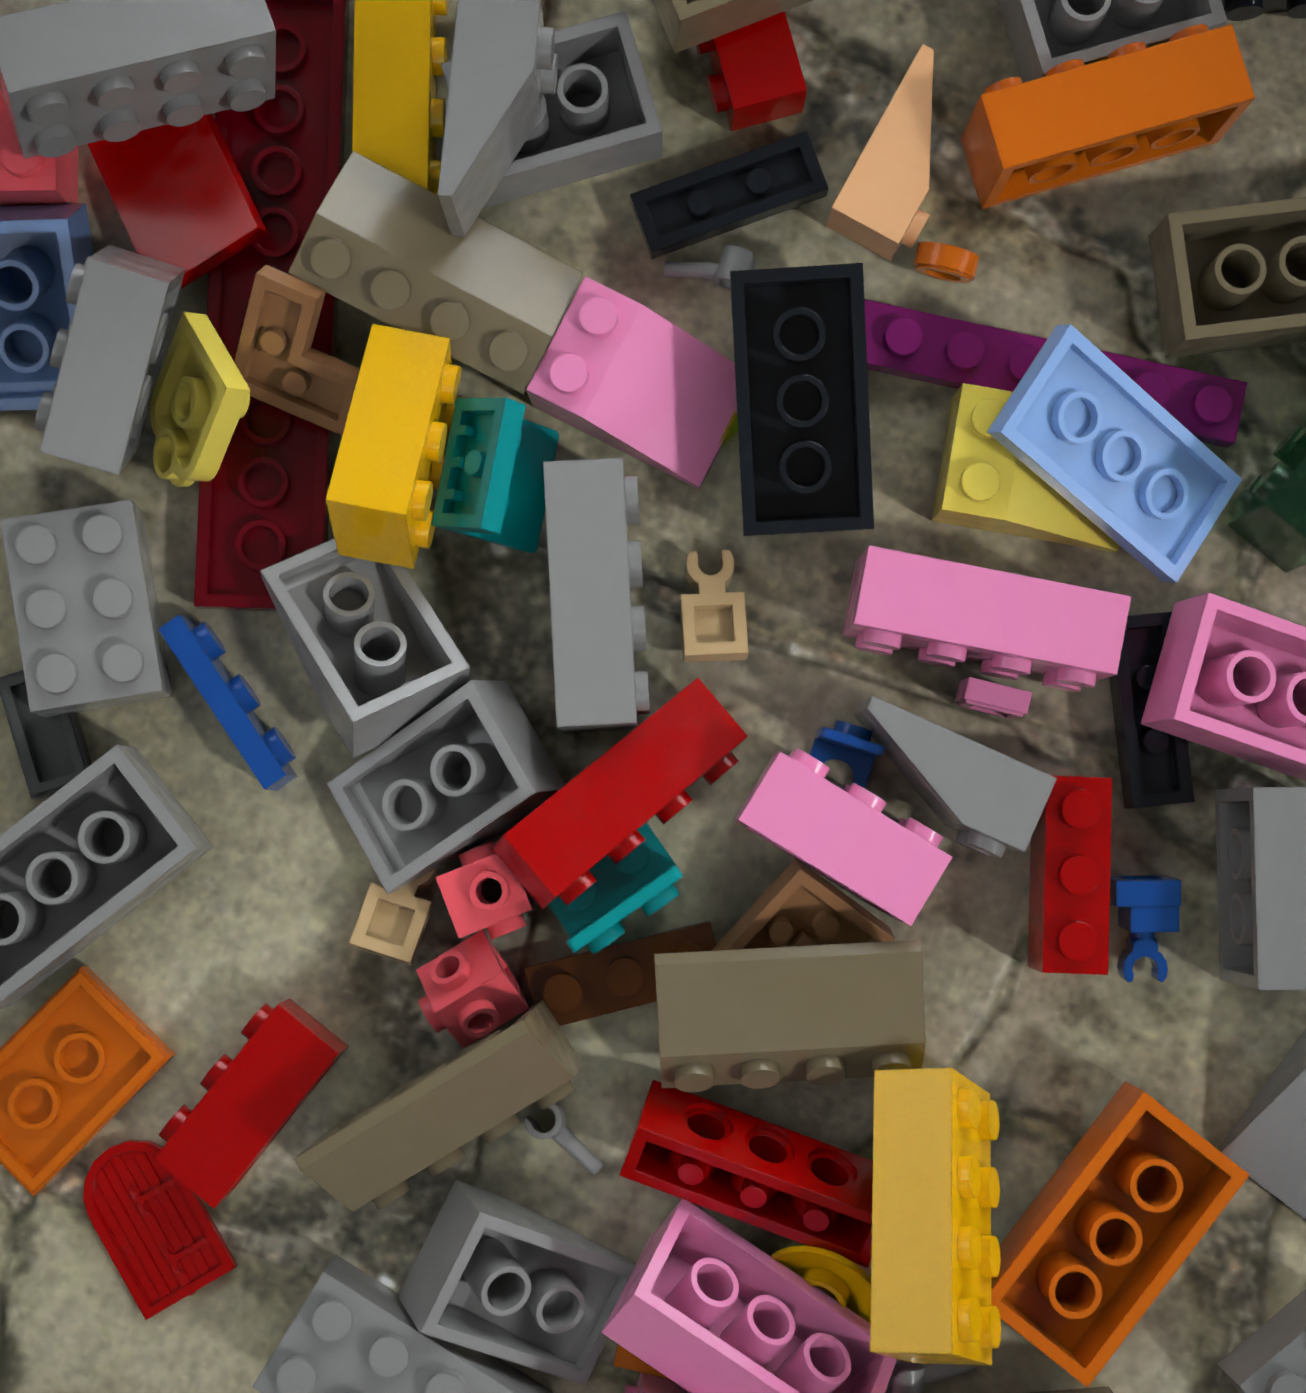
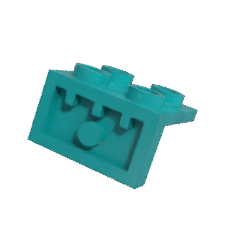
(494, 473)
(638, 880)

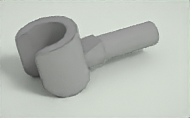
(732, 259)
(565, 1138)
(910, 1376)

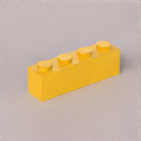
(397, 86)

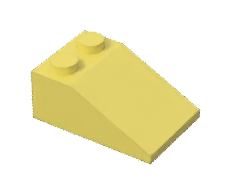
(992, 489)

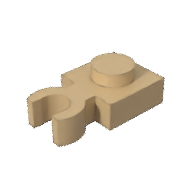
(712, 619)
(393, 922)

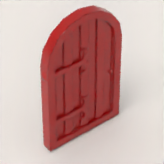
(153, 1227)

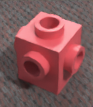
(466, 900)
(470, 990)

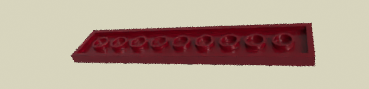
(277, 465)

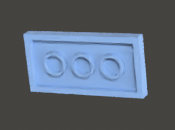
(1115, 453)

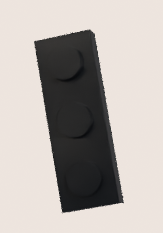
(729, 194)
(1151, 762)

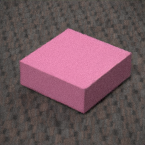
(992, 698)

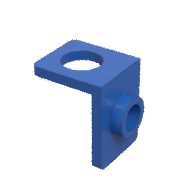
(850, 745)

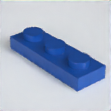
(231, 701)

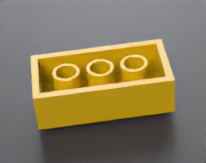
(933, 1218)

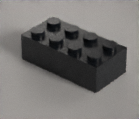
(802, 399)

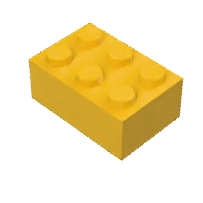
(393, 447)

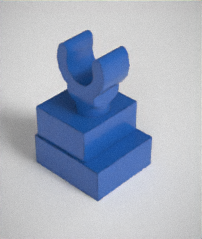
(1145, 907)

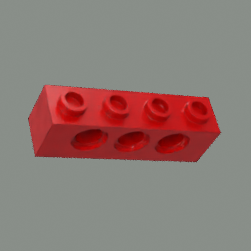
(753, 1171)

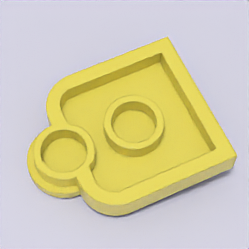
(195, 403)

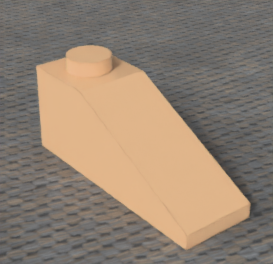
(891, 178)

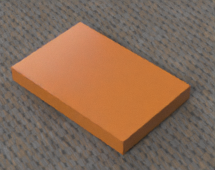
(70, 1076)

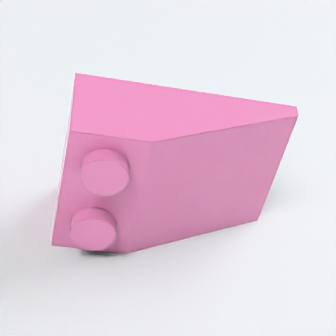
(636, 383)

